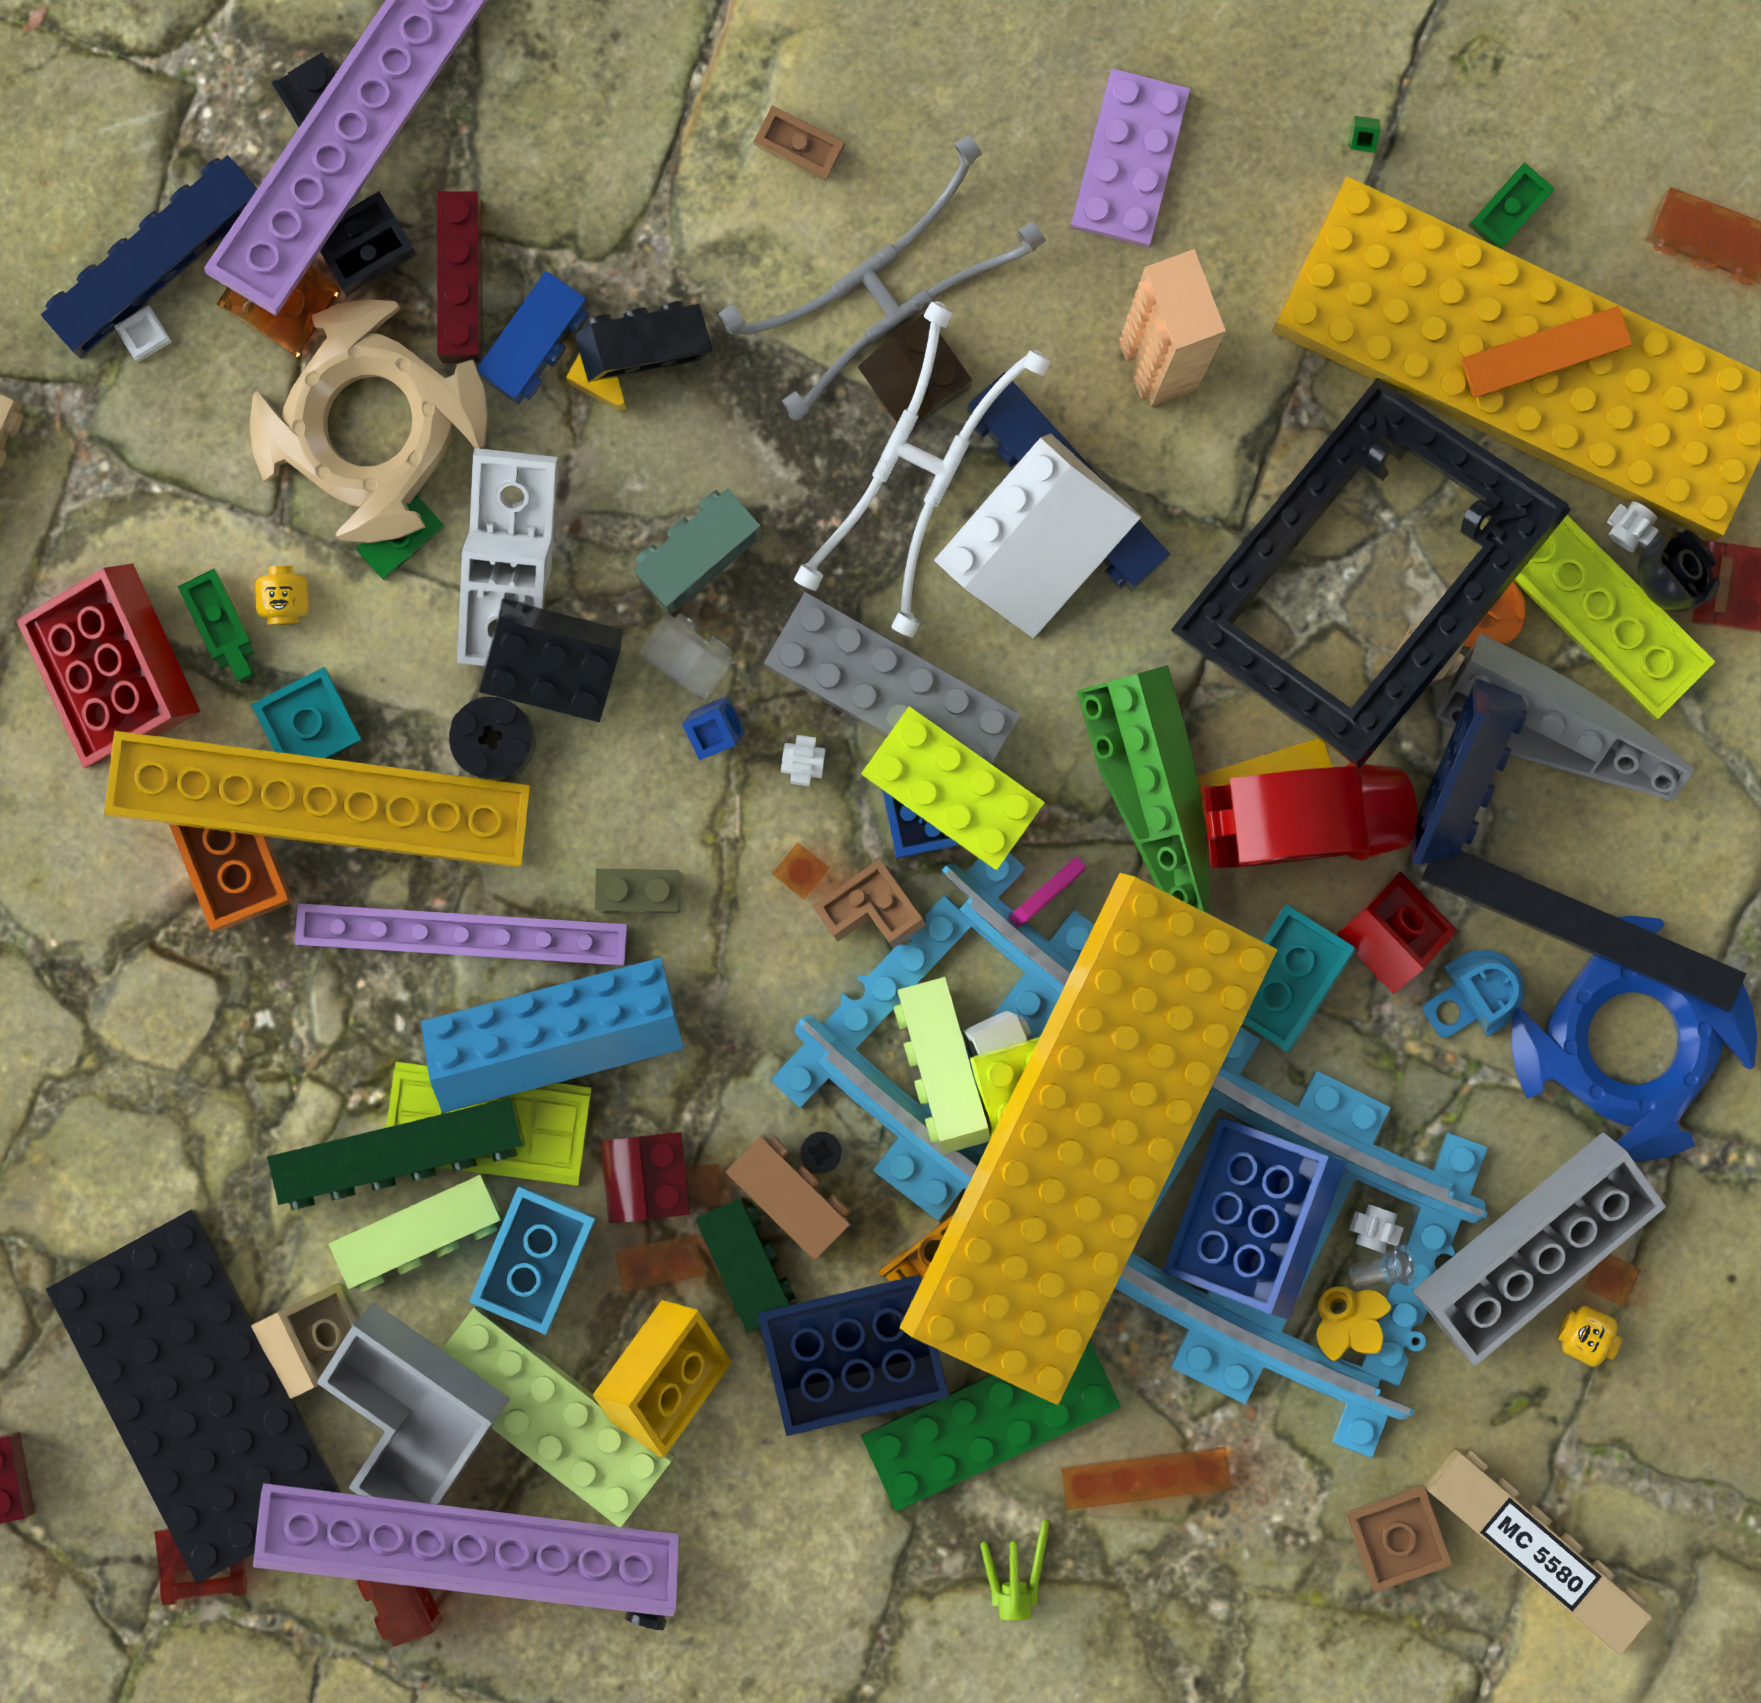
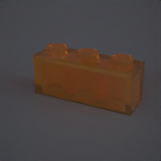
(1708, 235)

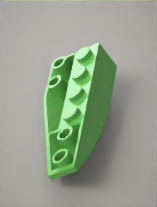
(1152, 777)

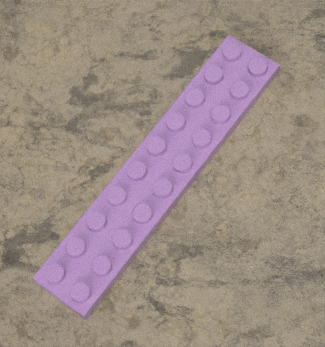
(338, 147)
(466, 1550)

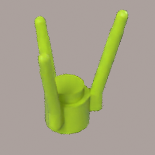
(1015, 1599)

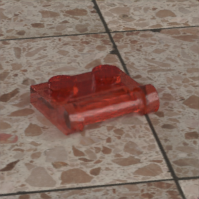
(1744, 593)
(171, 1560)

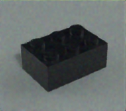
(551, 660)

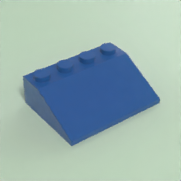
(1254, 1218)

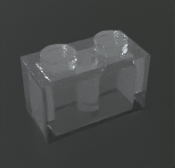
(687, 656)

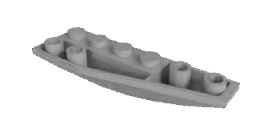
(1568, 724)

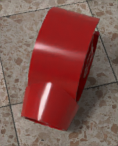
(1309, 815)

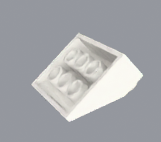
(1038, 536)

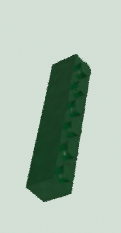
(396, 1151)

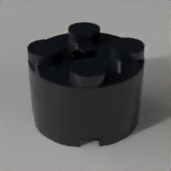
(470, 729)

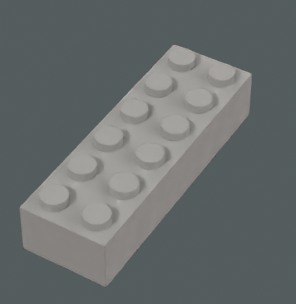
(880, 680)
(1539, 1248)

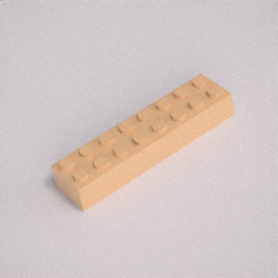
(1171, 329)

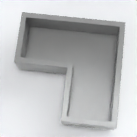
(423, 1401)

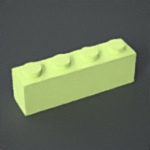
(943, 1066)
(415, 1231)

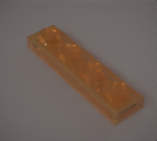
(1145, 1478)

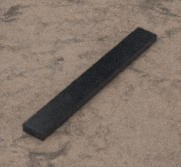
(1587, 928)

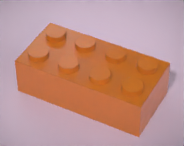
(232, 874)

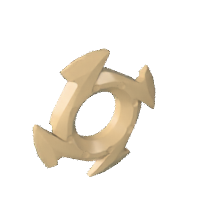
(302, 433)

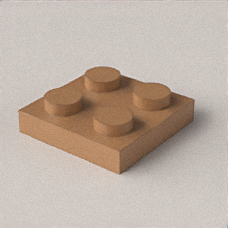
(1398, 1538)

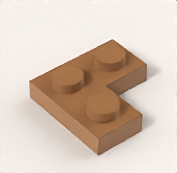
(870, 896)

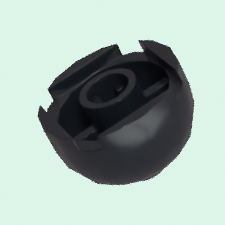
(1677, 571)

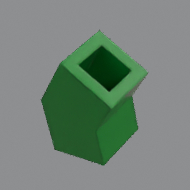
(1367, 125)

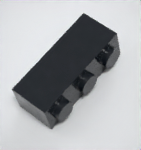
(643, 341)

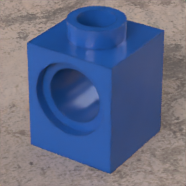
(713, 727)

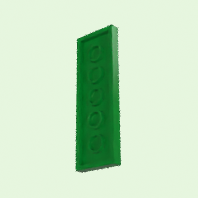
(980, 1430)

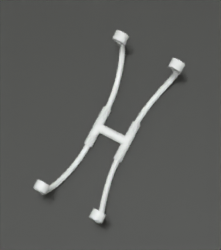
(943, 469)

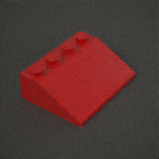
(107, 662)

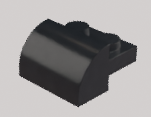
(366, 244)

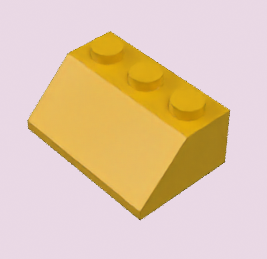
(663, 1377)

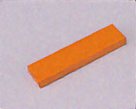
(1546, 352)

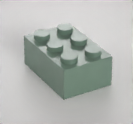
(697, 550)

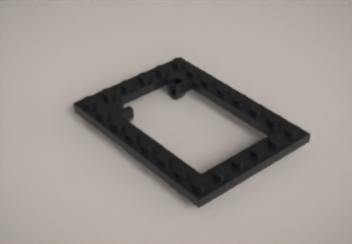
(1378, 425)

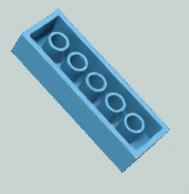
(551, 1035)

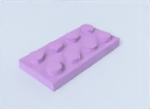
(1130, 158)

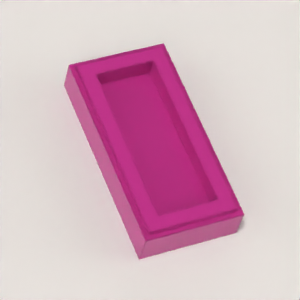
(1047, 892)

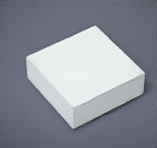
(143, 333)

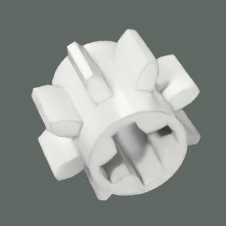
(1632, 526)
(803, 760)
(1376, 1228)

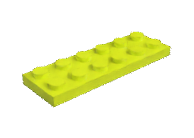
(1613, 619)

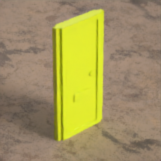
(550, 1118)

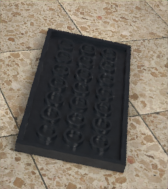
(189, 1389)

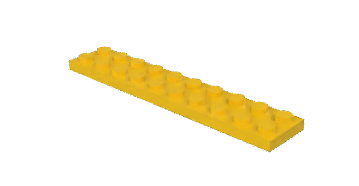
(316, 800)

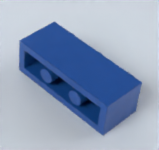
(534, 338)

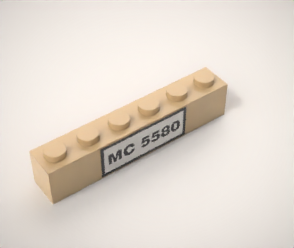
(1538, 1551)

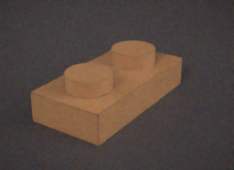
(799, 143)

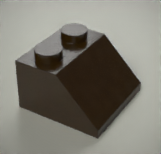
(897, 365)

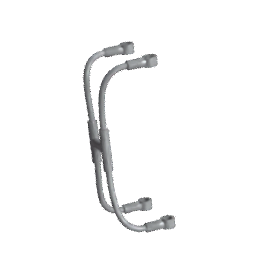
(867, 274)

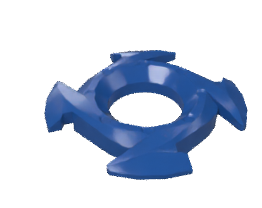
(1646, 1107)

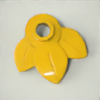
(1355, 1326)

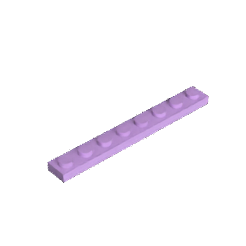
(461, 934)

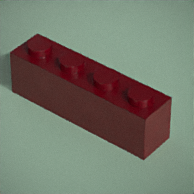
(459, 276)

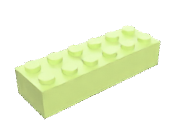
(557, 1419)

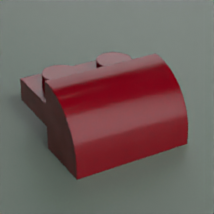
(644, 1177)

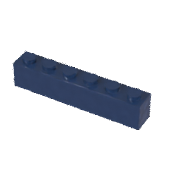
(151, 257)
(1015, 427)

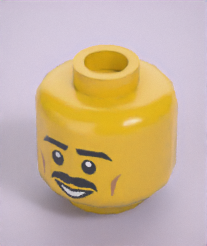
(282, 596)
(1589, 1336)

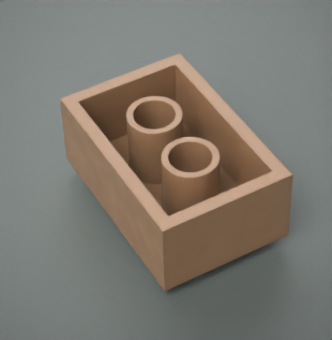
(790, 1195)

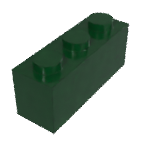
(744, 1260)

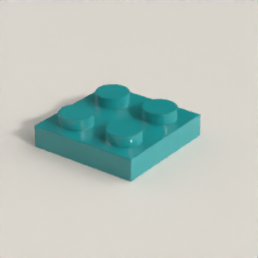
(307, 718)

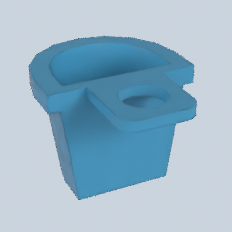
(1485, 990)

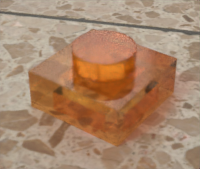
(800, 871)
(1612, 1279)

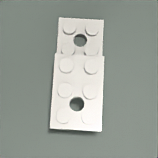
(506, 543)

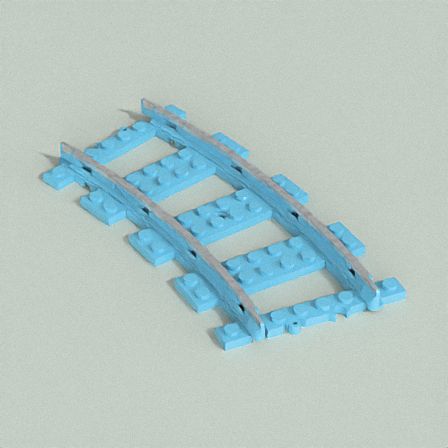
(1224, 1338)

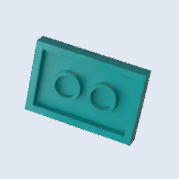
(1298, 977)

